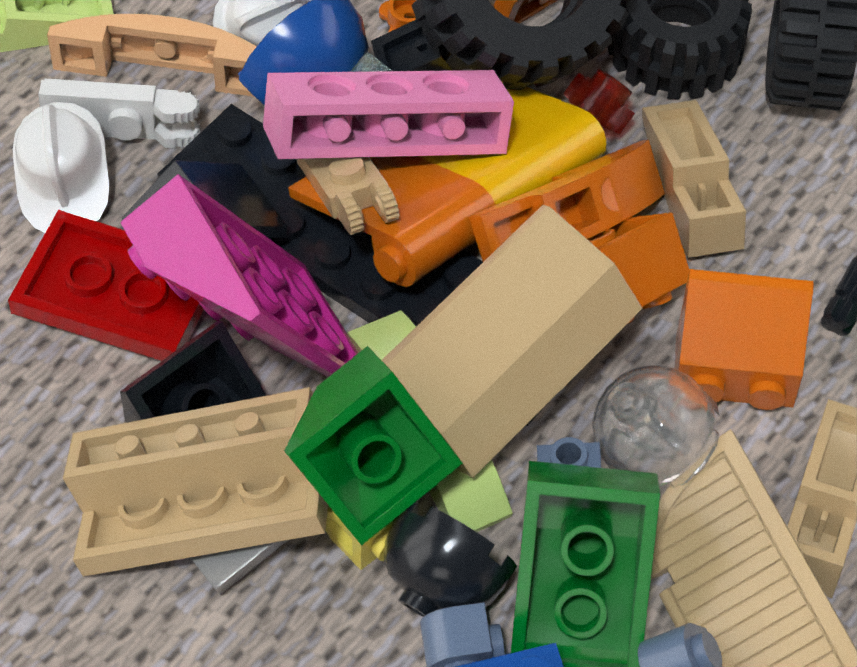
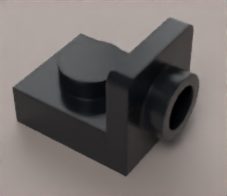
(409, 50)

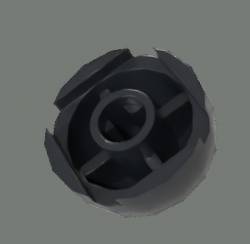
(442, 562)

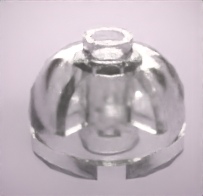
(656, 424)

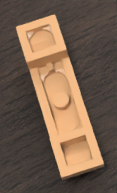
(148, 39)

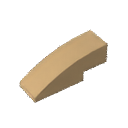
(695, 178)
(827, 496)

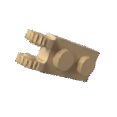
(349, 187)

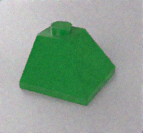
(368, 446)

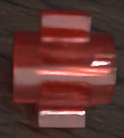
(603, 98)

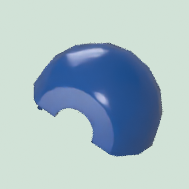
(310, 39)

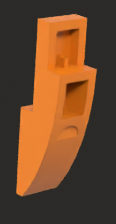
(587, 197)

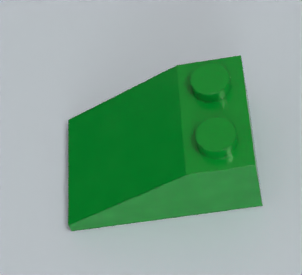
(586, 563)

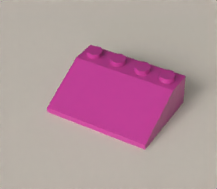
(236, 275)

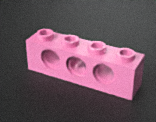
(386, 114)

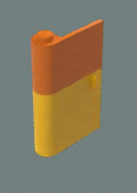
(444, 190)

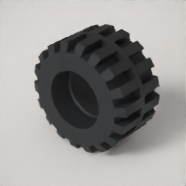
(811, 53)
(679, 56)

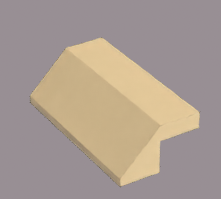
(512, 336)
(191, 484)

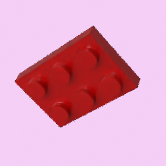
(93, 289)

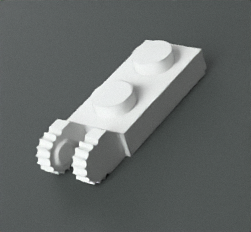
(131, 109)

